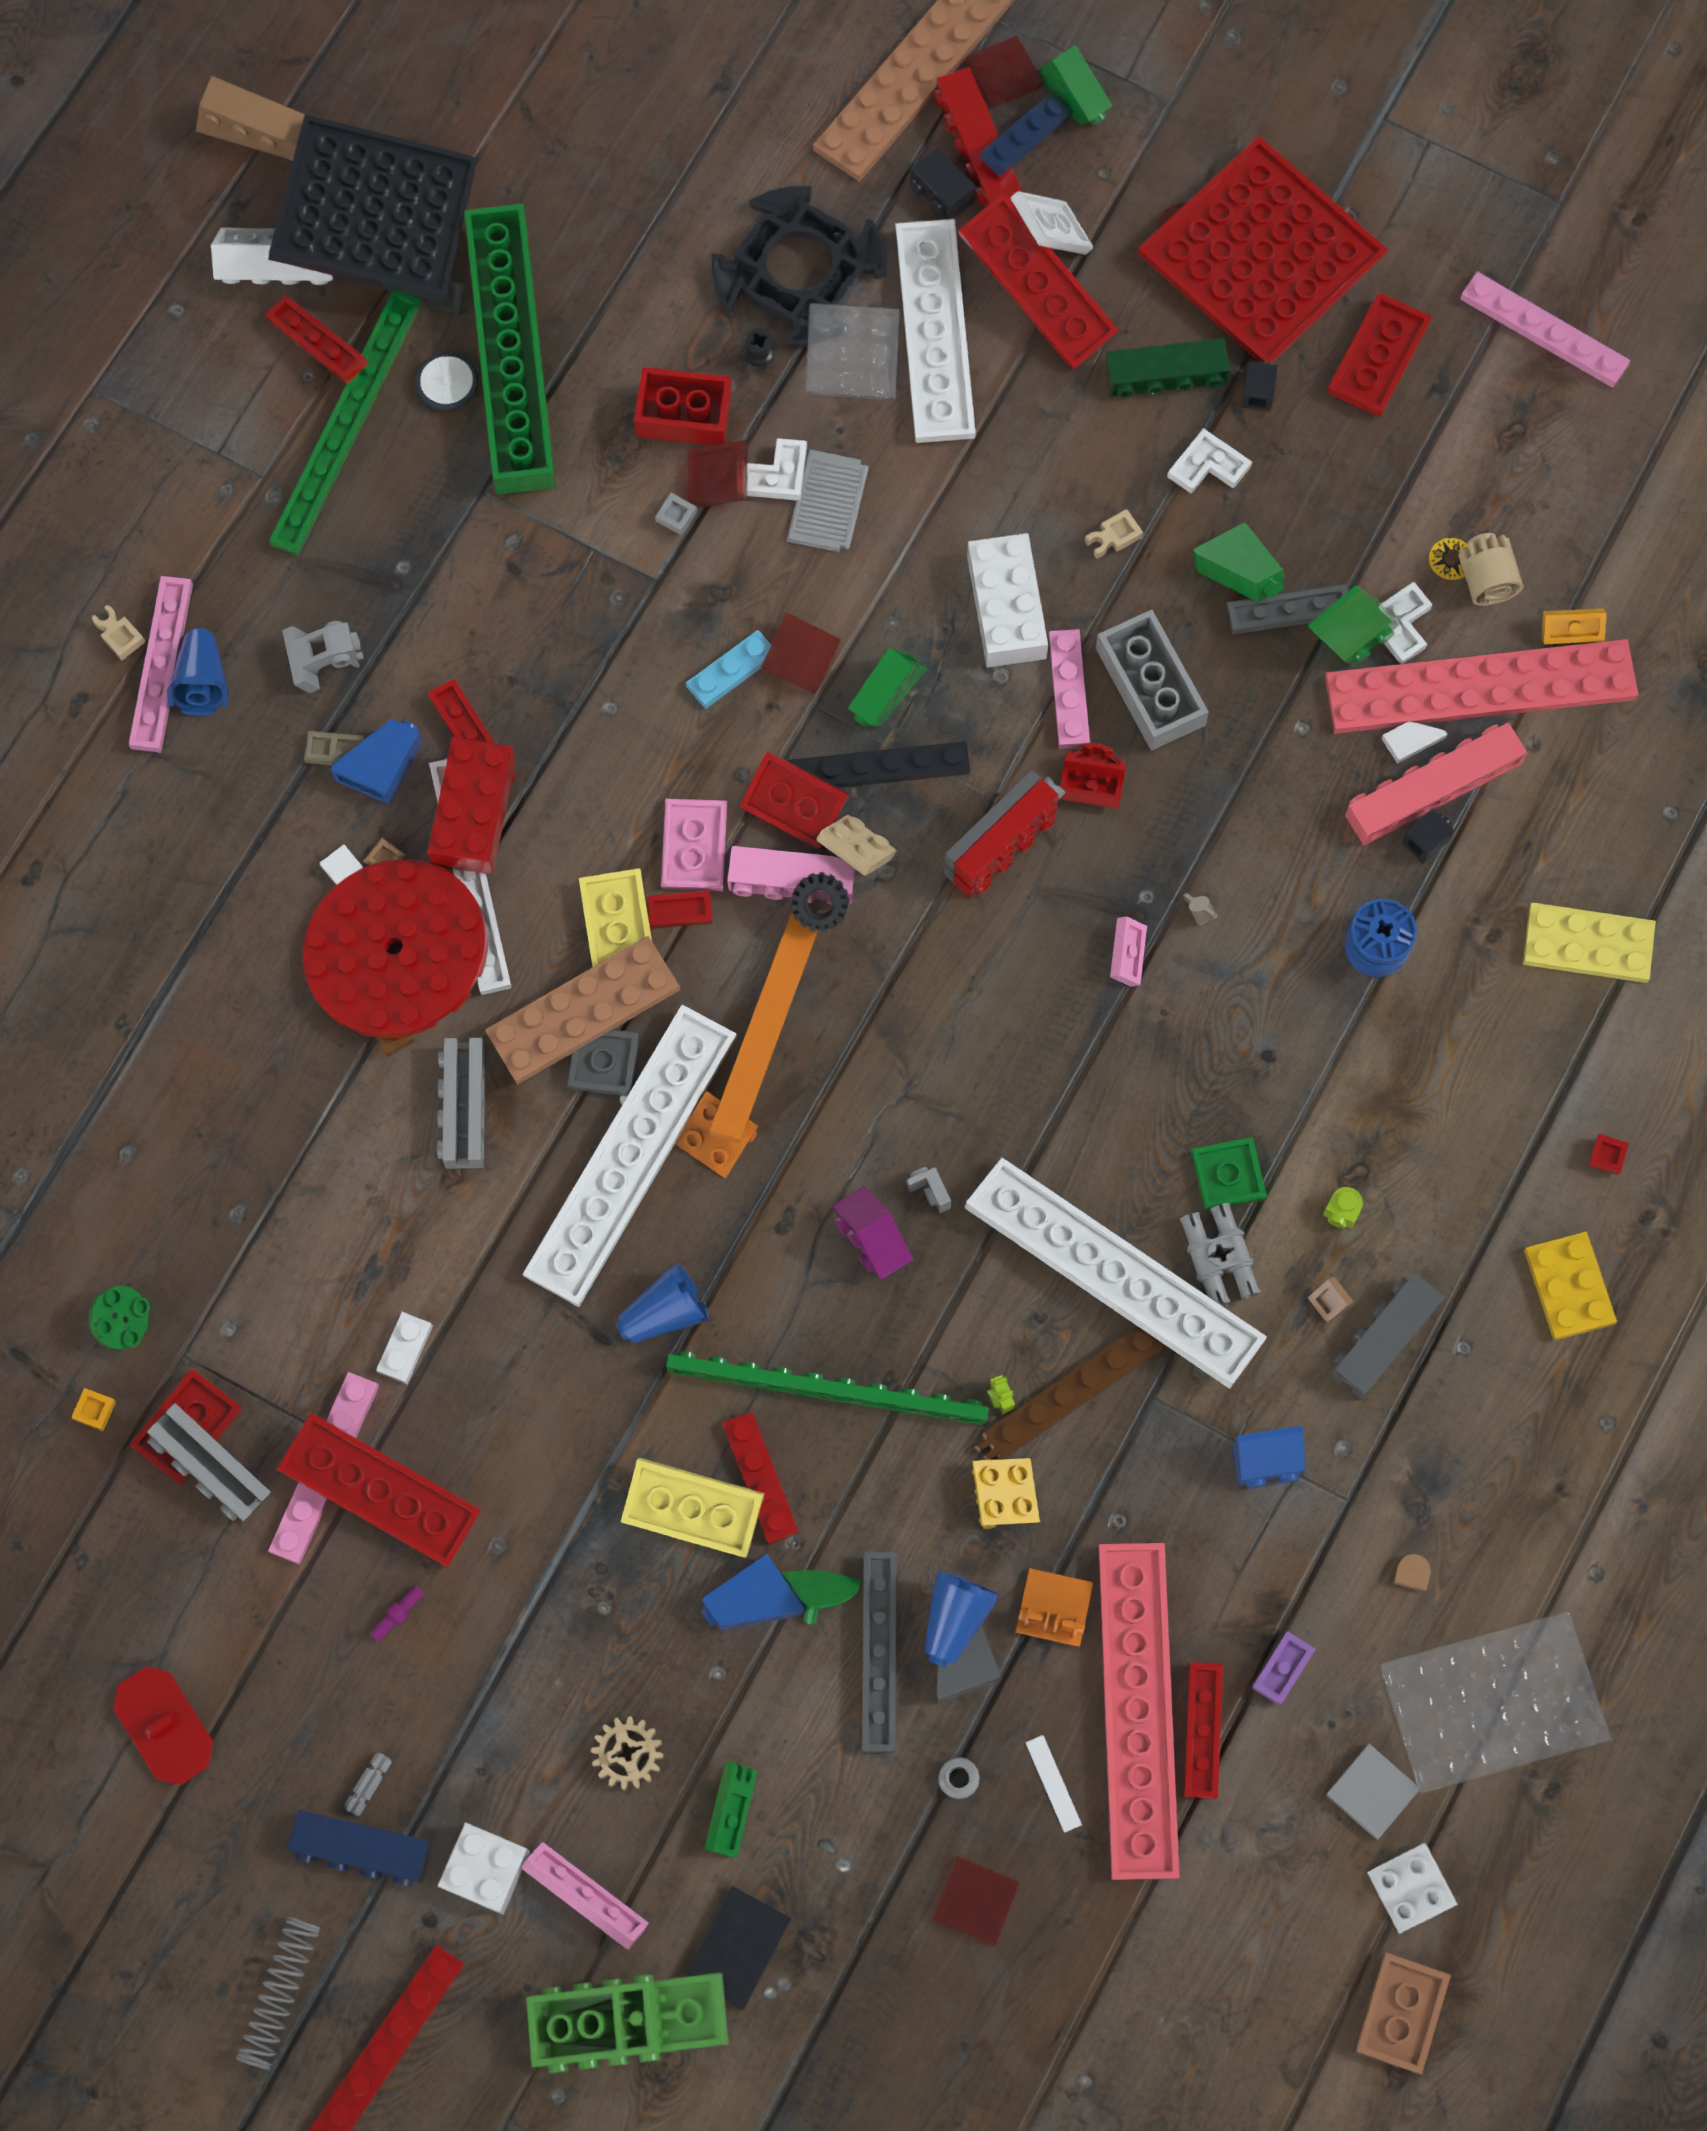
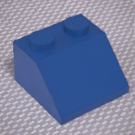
(1269, 1457)

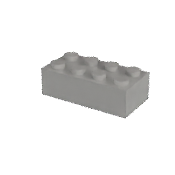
(1151, 680)

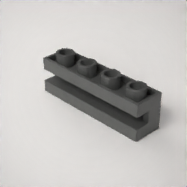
(1387, 1336)

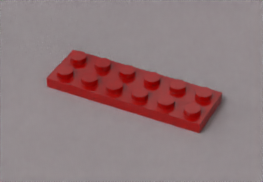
(1038, 282)
(379, 1490)

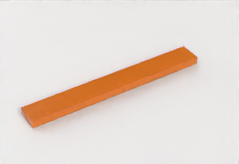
(763, 1031)

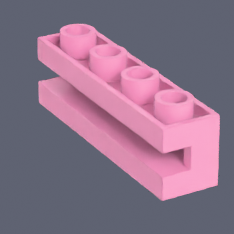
(779, 872)

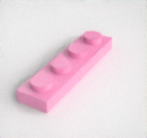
(1069, 688)
(585, 1895)

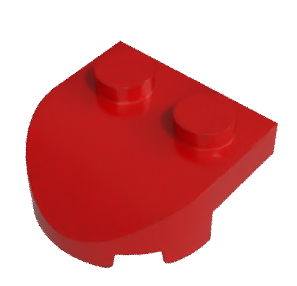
(1093, 776)

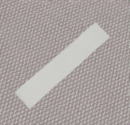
(1053, 1783)

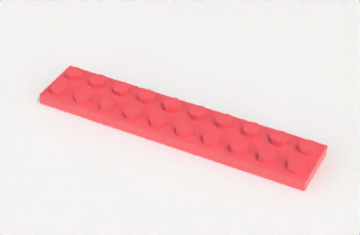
(1481, 686)
(1138, 1712)

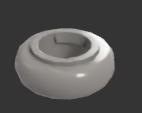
(948, 1788)

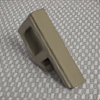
(328, 748)

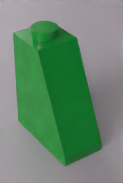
(1076, 87)
(1240, 563)
(886, 687)

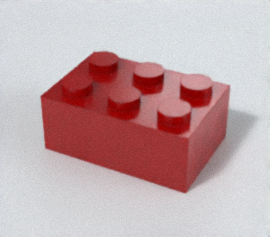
(683, 406)

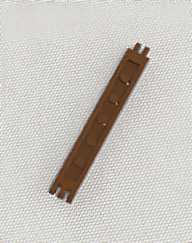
(1069, 1394)

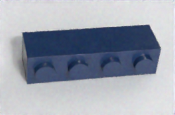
(360, 1847)

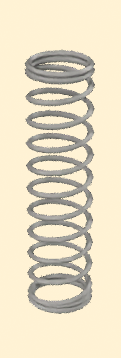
(243, 2054)

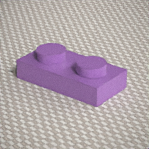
(1283, 1668)

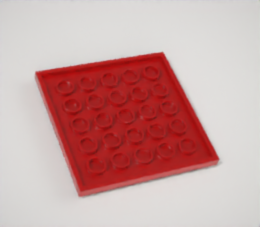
(1262, 251)

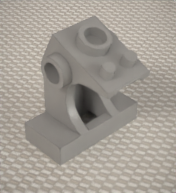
(340, 652)

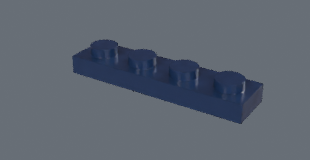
(1025, 135)

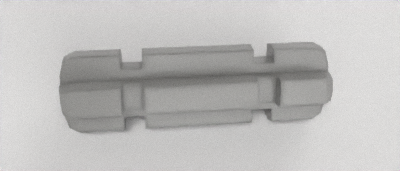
(367, 1784)

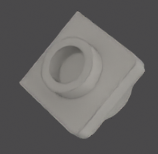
(935, 1191)

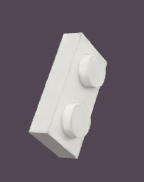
(404, 1348)

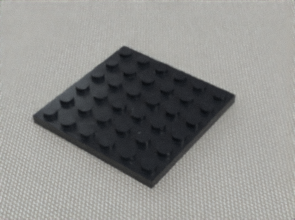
(373, 208)

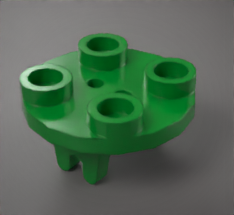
(122, 1302)

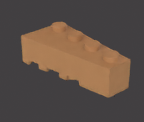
(248, 119)

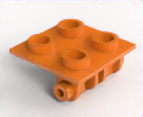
(710, 1149)
(1054, 1607)

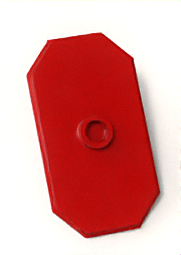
(163, 1725)

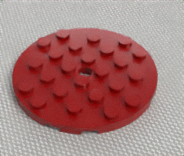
(405, 991)

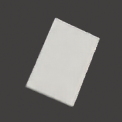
(1052, 223)

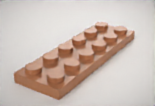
(582, 1009)

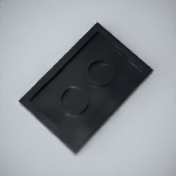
(740, 1945)

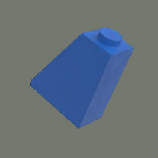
(380, 760)
(752, 1598)

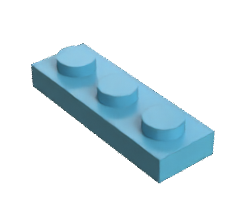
(729, 670)

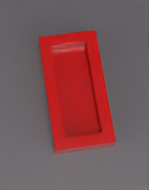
(680, 909)

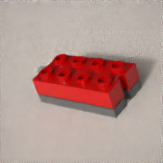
(1002, 834)

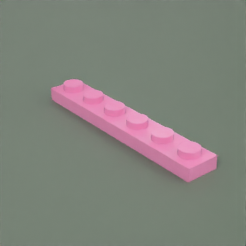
(1545, 329)
(159, 663)
(306, 1505)

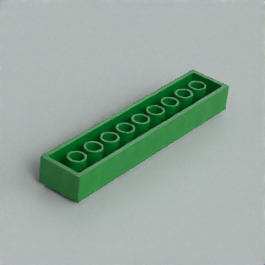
(510, 349)

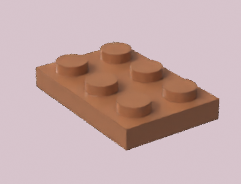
(1402, 2013)

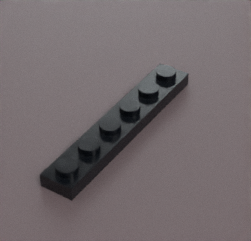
(889, 764)

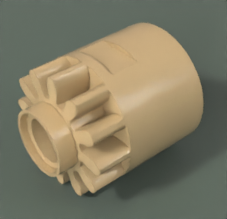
(1490, 569)

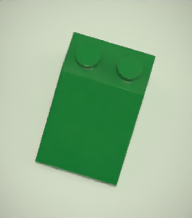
(1354, 625)

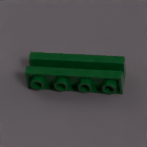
(1167, 368)

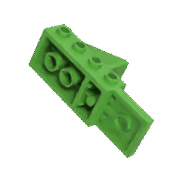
(625, 2021)

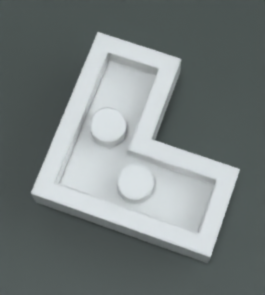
(1205, 456)
(783, 478)
(1405, 608)

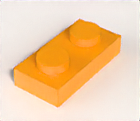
(1573, 626)

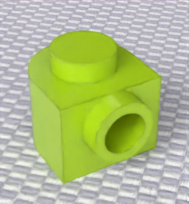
(1344, 1207)

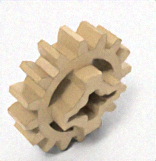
(642, 1748)

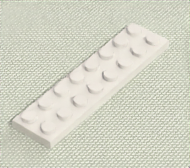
(935, 331)

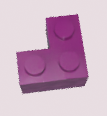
(873, 1232)

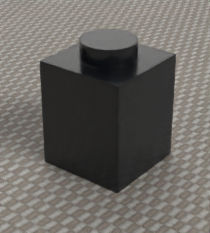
(1259, 385)
(1428, 835)

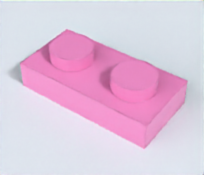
(1128, 951)

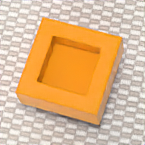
(93, 1409)

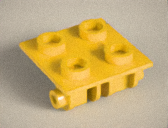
(1005, 1492)

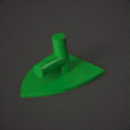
(820, 1589)

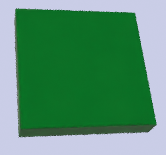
(1228, 1173)

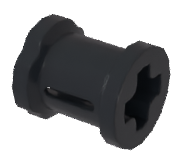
(759, 347)

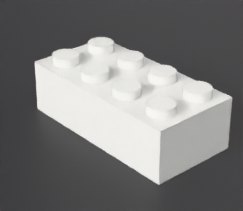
(1007, 600)

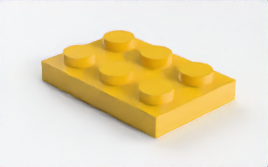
(1570, 1286)

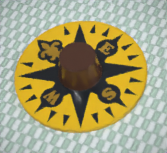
(1445, 558)

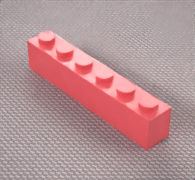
(1435, 783)

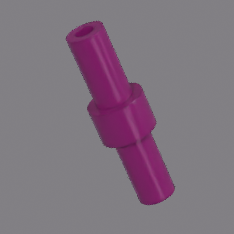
(397, 1613)

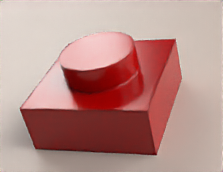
(1608, 1154)

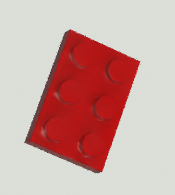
(793, 799)
(200, 1401)

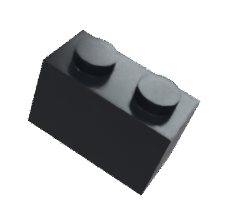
(942, 185)

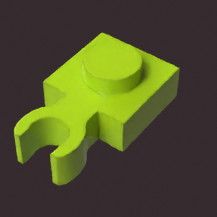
(1001, 1395)

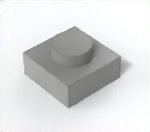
(676, 513)

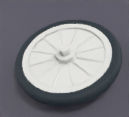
(446, 381)

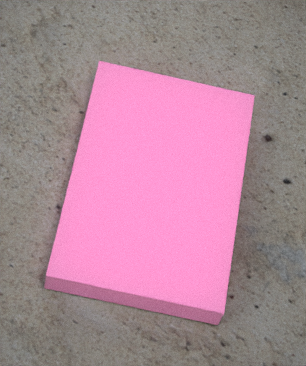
(694, 845)

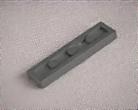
(1282, 609)

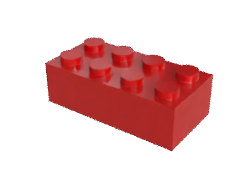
(472, 805)

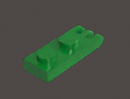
(731, 1809)

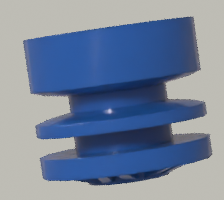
(1373, 952)

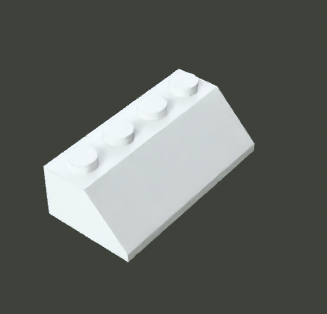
(244, 256)

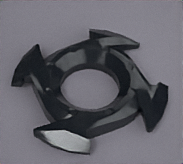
(787, 217)

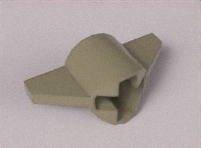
(1200, 908)

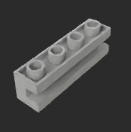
(462, 1103)
(208, 1462)

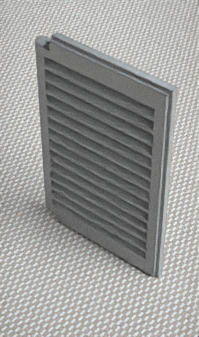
(828, 501)

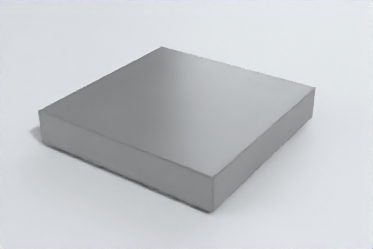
(1373, 1791)

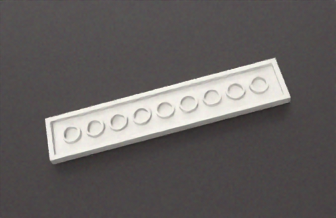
(630, 1156)
(1115, 1272)

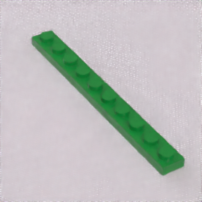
(345, 424)
(814, 1386)

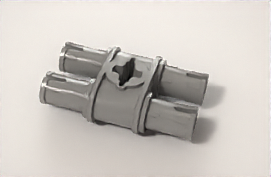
(1229, 1242)

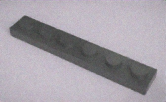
(879, 1652)

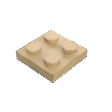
(856, 844)

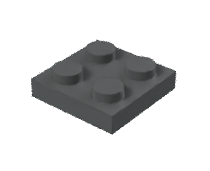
(605, 1064)

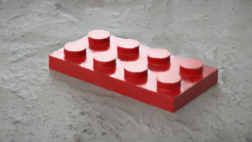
(1379, 354)

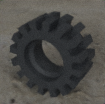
(820, 883)

